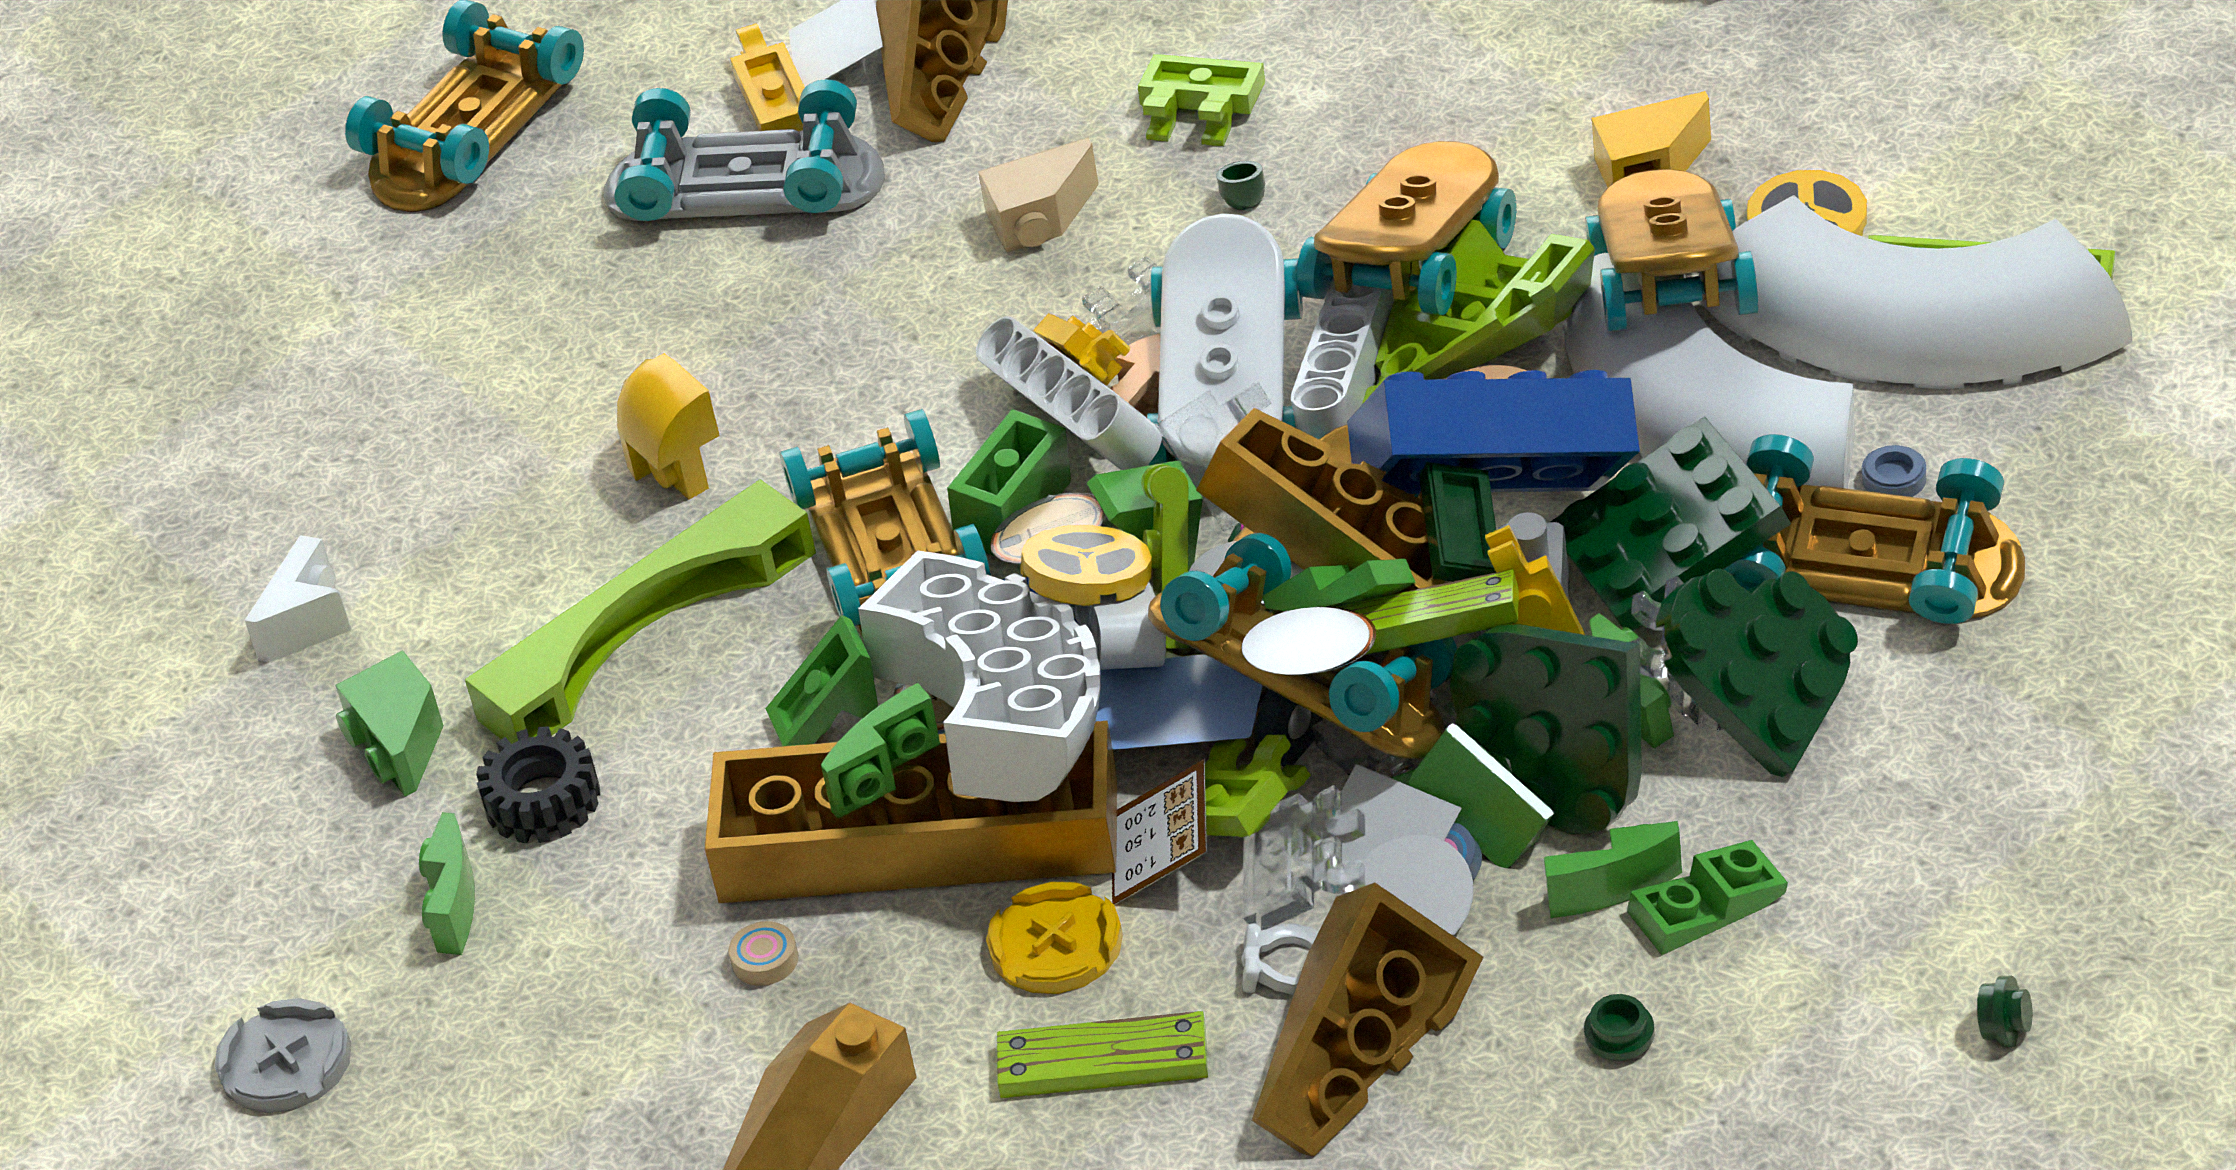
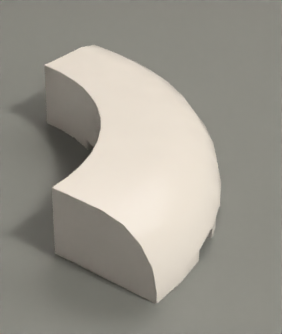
(1923, 311)
(1691, 373)
(1001, 658)

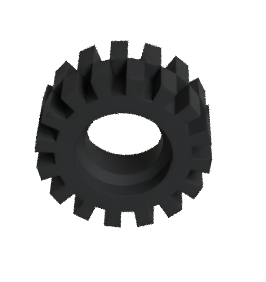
(545, 809)

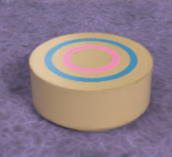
(763, 953)

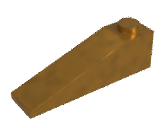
(929, 56)
(1360, 1004)
(824, 1093)

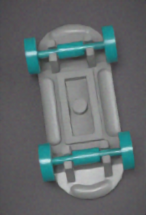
(745, 170)

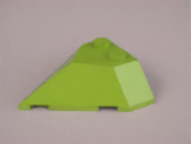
(1494, 307)

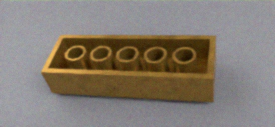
(779, 839)

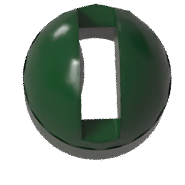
(1241, 184)

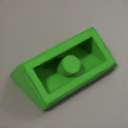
(1493, 803)

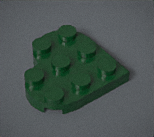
(1758, 659)
(1561, 715)

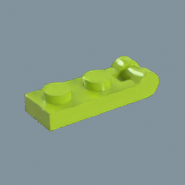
(1169, 536)

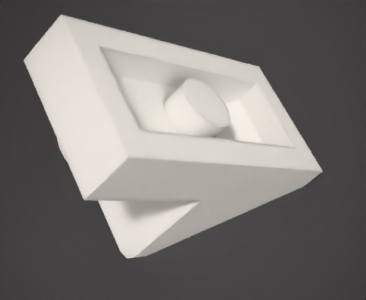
(298, 604)

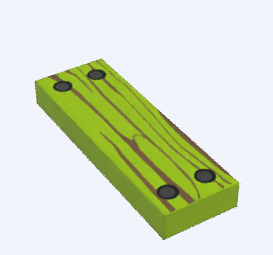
(1441, 610)
(1102, 1054)

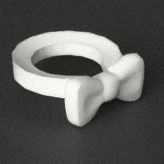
(1263, 940)

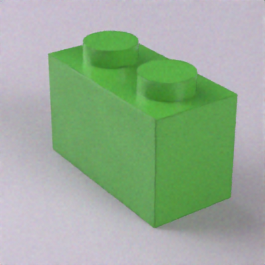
(1012, 468)

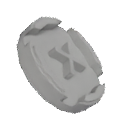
(283, 1056)

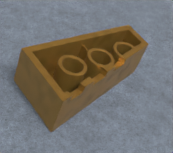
(1314, 503)

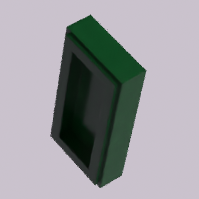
(1457, 519)

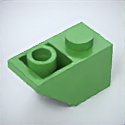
(394, 718)

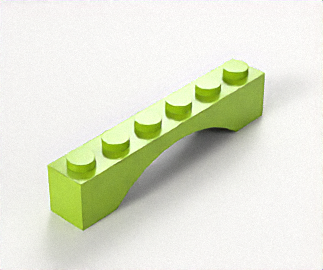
(731, 549)

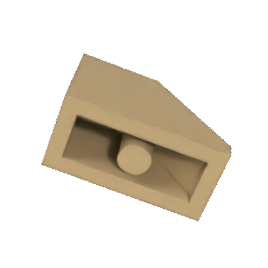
(1038, 193)

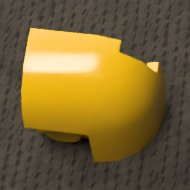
(664, 422)

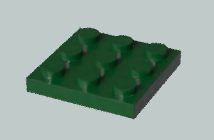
(1669, 516)

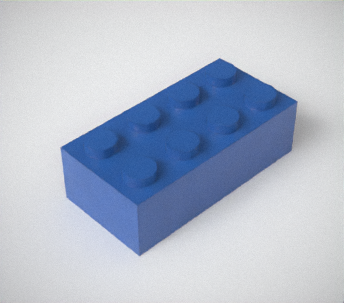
(1521, 429)

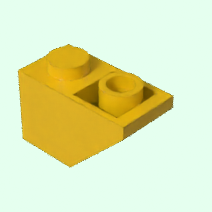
(1651, 137)

